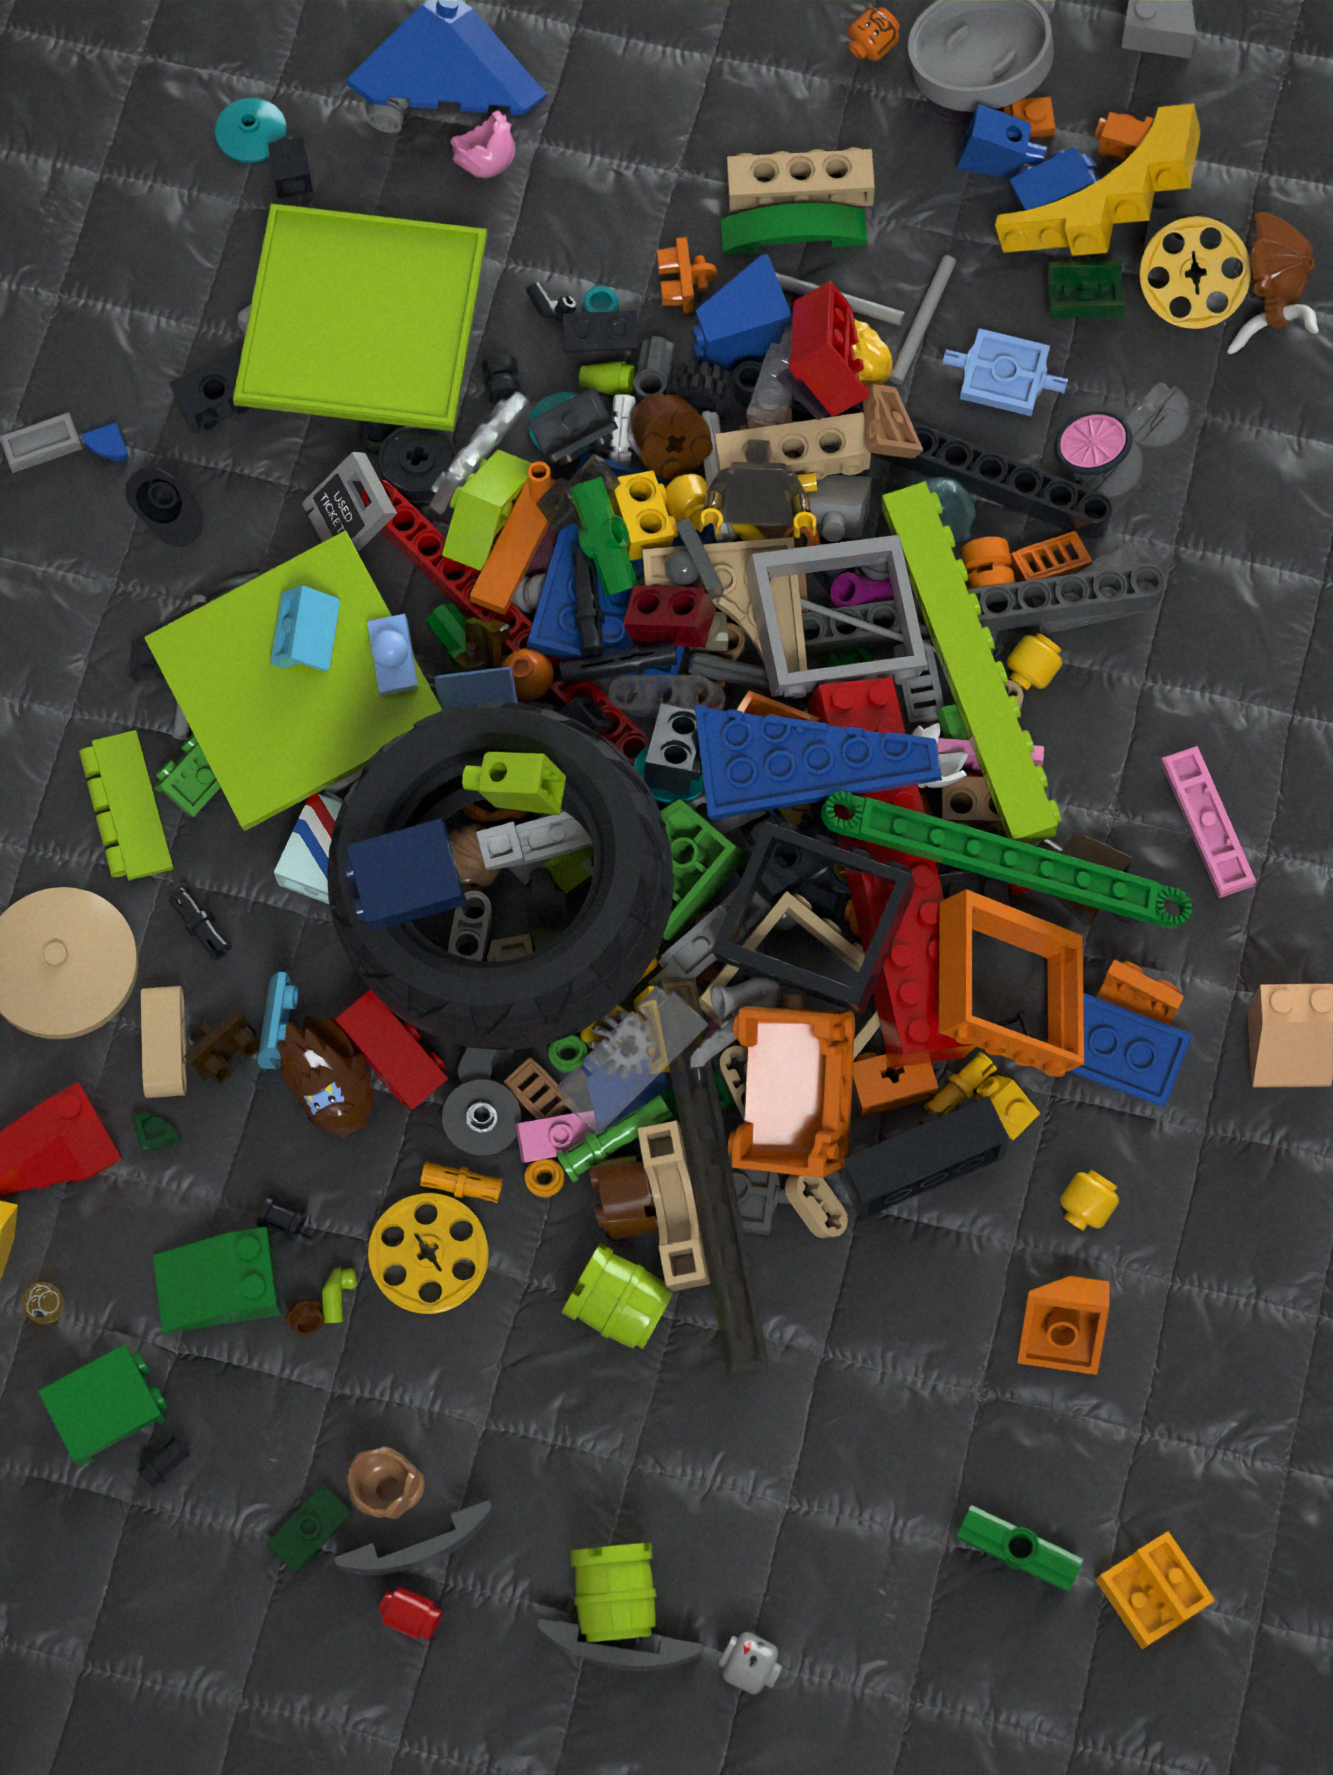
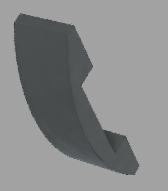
(367, 1561)
(671, 1652)

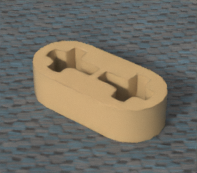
(816, 1204)

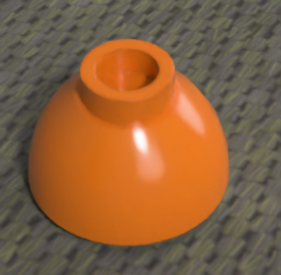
(531, 673)

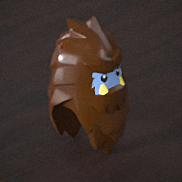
(326, 1076)

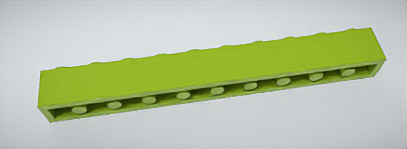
(970, 666)

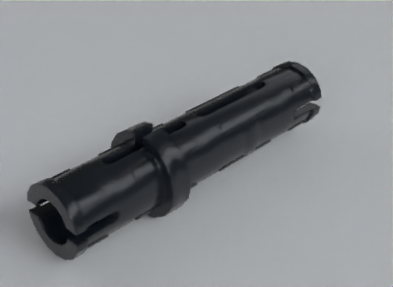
(589, 615)
(618, 663)

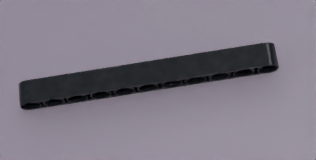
(975, 463)

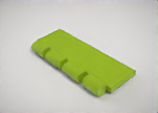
(132, 806)

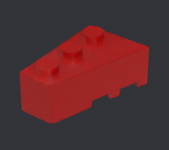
(824, 349)
(391, 1049)

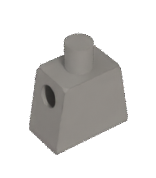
(841, 506)

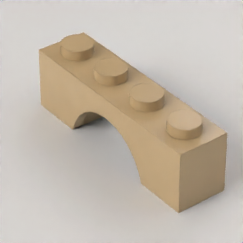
(675, 1206)

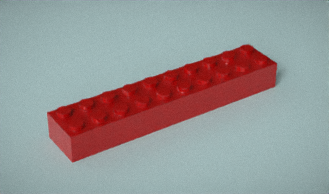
(909, 980)

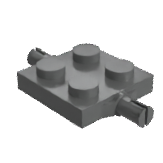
(757, 1198)

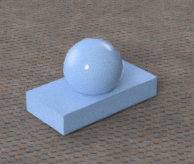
(392, 655)

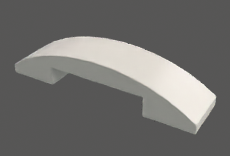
(532, 841)

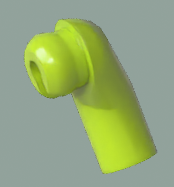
(332, 1293)

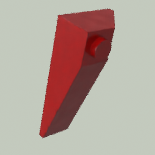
(55, 1144)

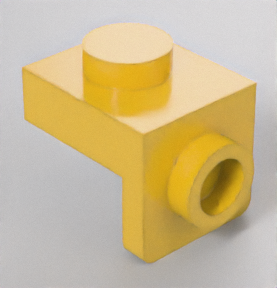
(1010, 1104)

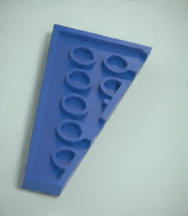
(790, 762)

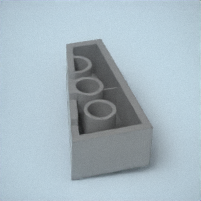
(1160, 27)

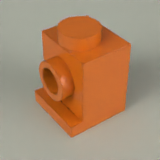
(1121, 135)

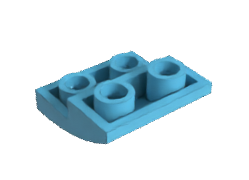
(281, 998)

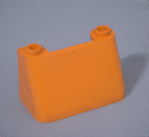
(795, 1090)

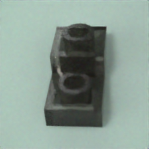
(558, 503)

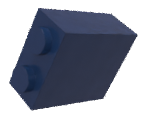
(404, 875)

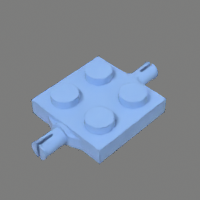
(1005, 372)

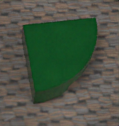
(154, 1132)

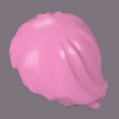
(486, 149)

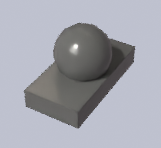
(686, 565)

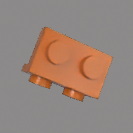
(1138, 993)

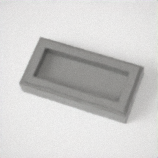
(40, 442)

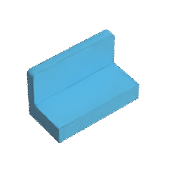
(305, 629)

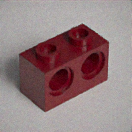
(669, 613)

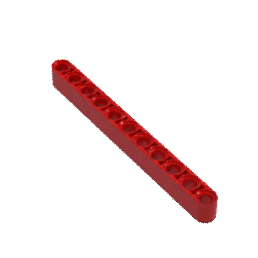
(438, 567)

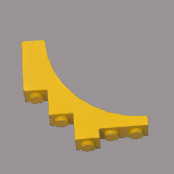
(1125, 195)

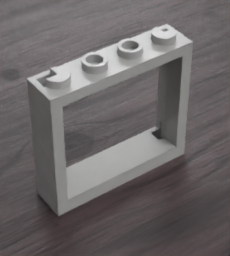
(823, 558)

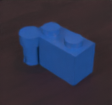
(1054, 179)

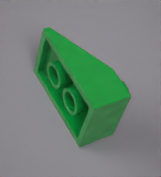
(217, 1281)

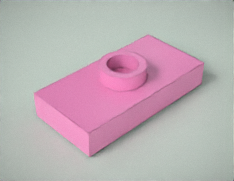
(546, 1136)

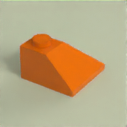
(1065, 1325)

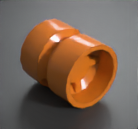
(987, 562)

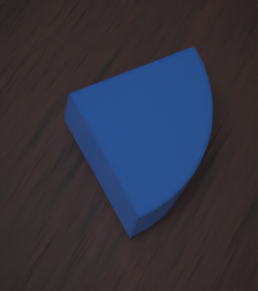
(106, 443)

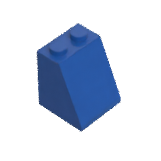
(741, 318)

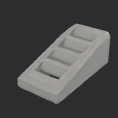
(924, 714)

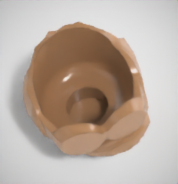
(470, 859)
(384, 1483)

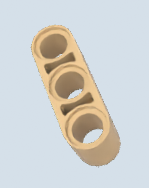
(163, 1042)

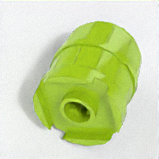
(618, 1298)
(614, 1591)

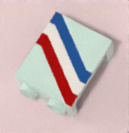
(307, 851)

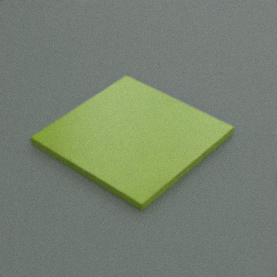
(361, 317)
(295, 728)

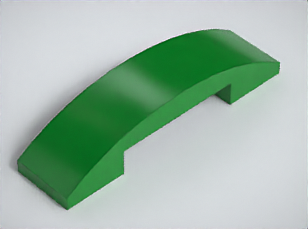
(793, 224)

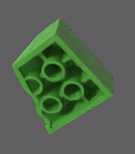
(701, 864)

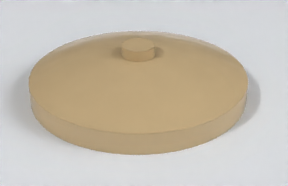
(64, 963)

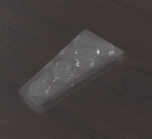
(482, 444)

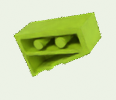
(484, 507)

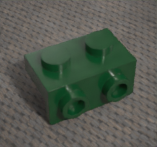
(1085, 289)

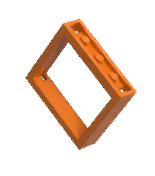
(1065, 982)

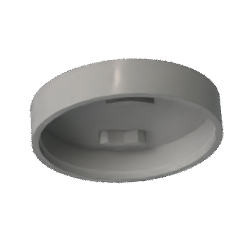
(980, 52)

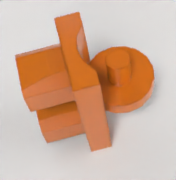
(677, 261)

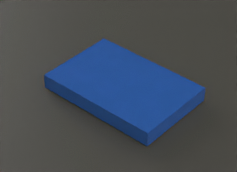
(1131, 1051)

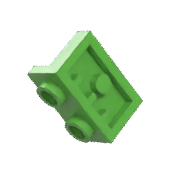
(189, 779)

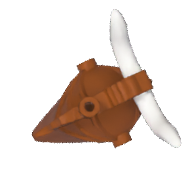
(1280, 273)

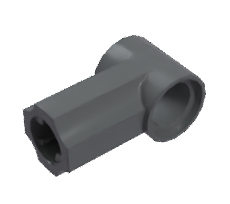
(654, 367)

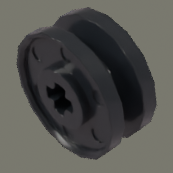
(408, 448)

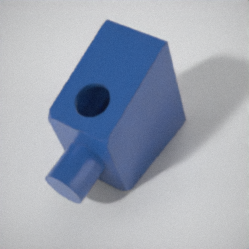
(998, 144)

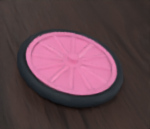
(1093, 443)

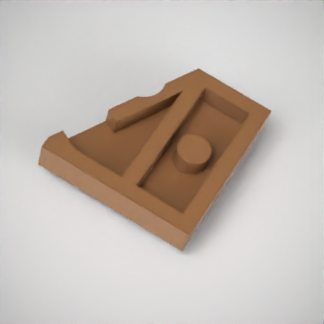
(888, 424)

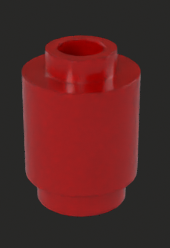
(410, 1613)

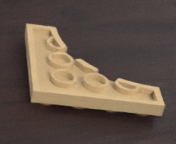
(729, 564)

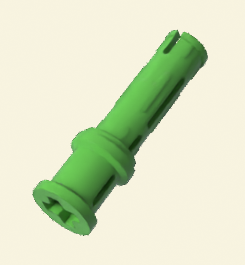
(599, 1146)

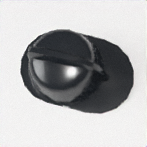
(165, 505)

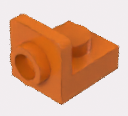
(1036, 112)

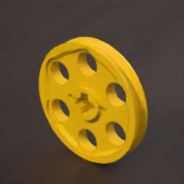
(1212, 281)
(434, 1234)

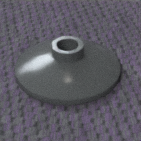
(476, 1134)

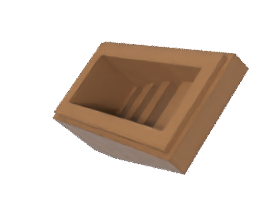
(521, 1075)

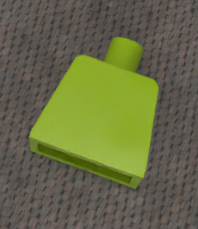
(518, 781)

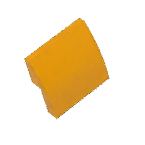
(1155, 1590)

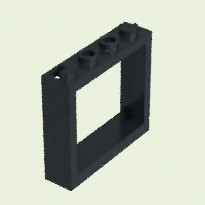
(847, 997)

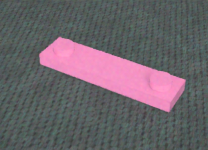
(1208, 822)

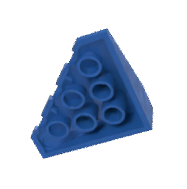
(446, 57)

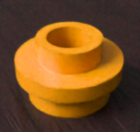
(544, 1166)

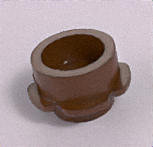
(305, 1317)

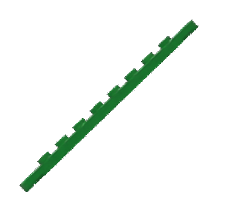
(1006, 859)

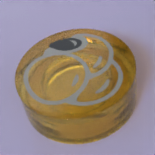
(43, 1303)

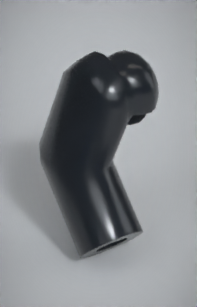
(548, 307)

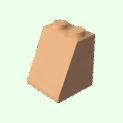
(1291, 1035)

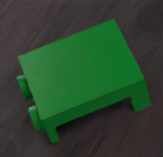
(103, 1403)

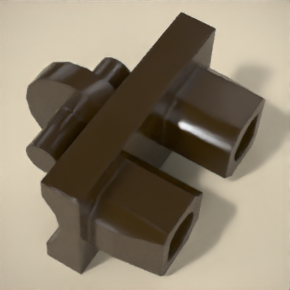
(483, 645)
(221, 1043)

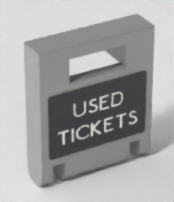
(338, 506)

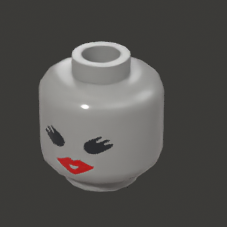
(750, 1663)

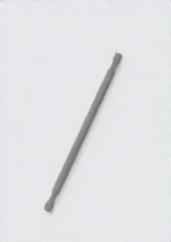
(859, 623)

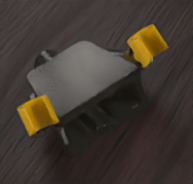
(757, 494)

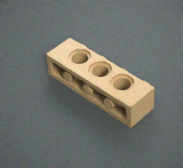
(853, 189)
(808, 439)

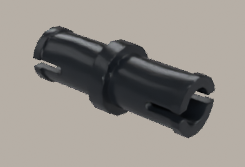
(200, 923)

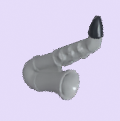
(726, 1000)

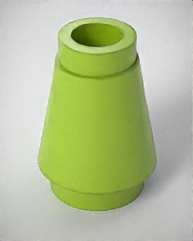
(608, 378)

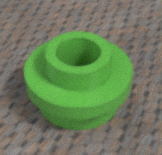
(573, 1042)

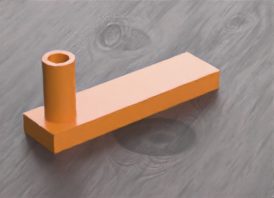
(515, 544)

